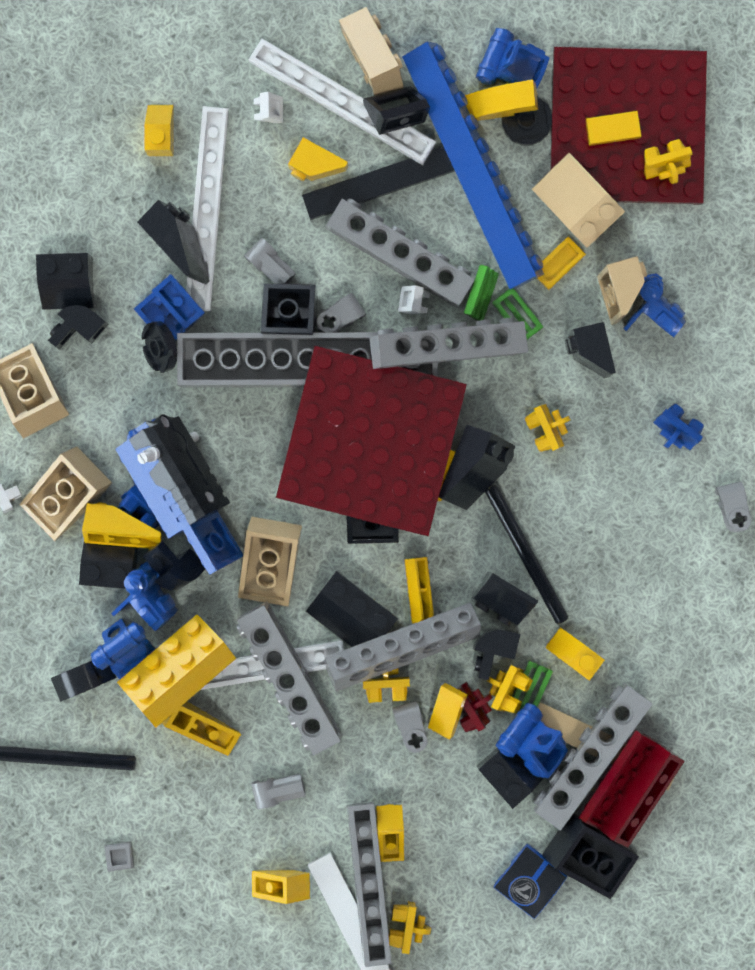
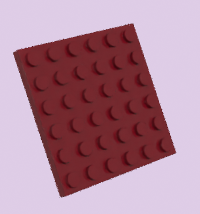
(670, 104)
(371, 441)

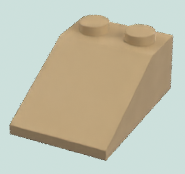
(578, 200)
(29, 392)
(64, 492)
(269, 561)

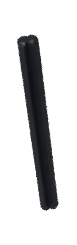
(526, 554)
(67, 758)

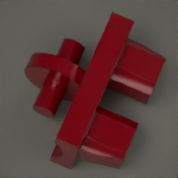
(476, 707)

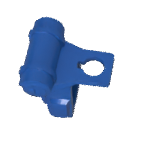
(511, 60)
(656, 306)
(148, 597)
(123, 650)
(533, 741)

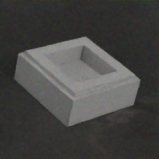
(119, 856)

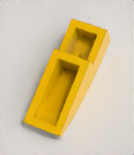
(503, 100)

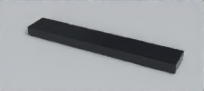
(377, 183)

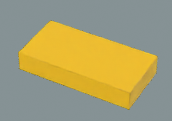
(613, 128)
(560, 262)
(447, 711)

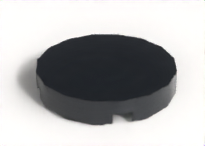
(529, 126)
(160, 346)

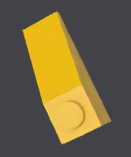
(112, 526)
(203, 728)

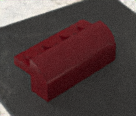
(632, 788)

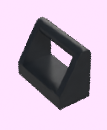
(397, 117)

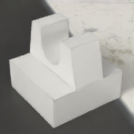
(270, 108)
(411, 300)
(8, 496)

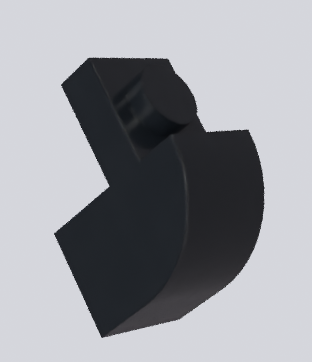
(77, 319)
(173, 570)
(491, 643)
(80, 680)

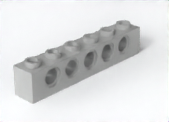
(340, 225)
(512, 342)
(403, 647)
(312, 739)
(560, 813)
(368, 884)

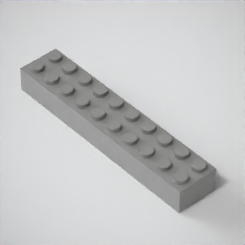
(265, 359)

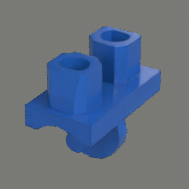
(676, 430)
(134, 501)

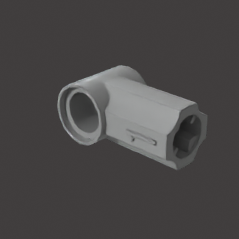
(266, 260)
(277, 790)

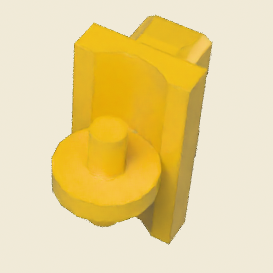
(668, 164)
(543, 418)
(507, 683)
(398, 685)
(403, 938)

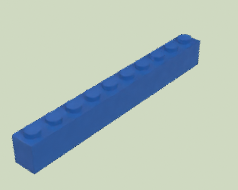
(473, 165)

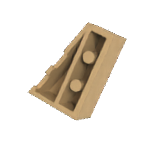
(372, 51)

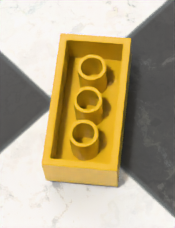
(176, 670)

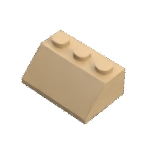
(620, 286)

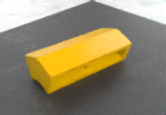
(419, 588)

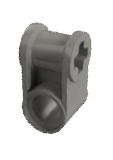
(343, 313)
(732, 501)
(410, 721)

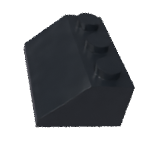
(350, 612)

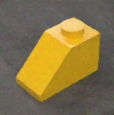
(159, 130)
(315, 162)
(574, 653)
(390, 832)
(281, 885)

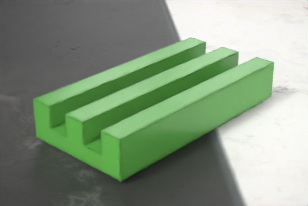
(481, 293)
(530, 332)
(539, 669)

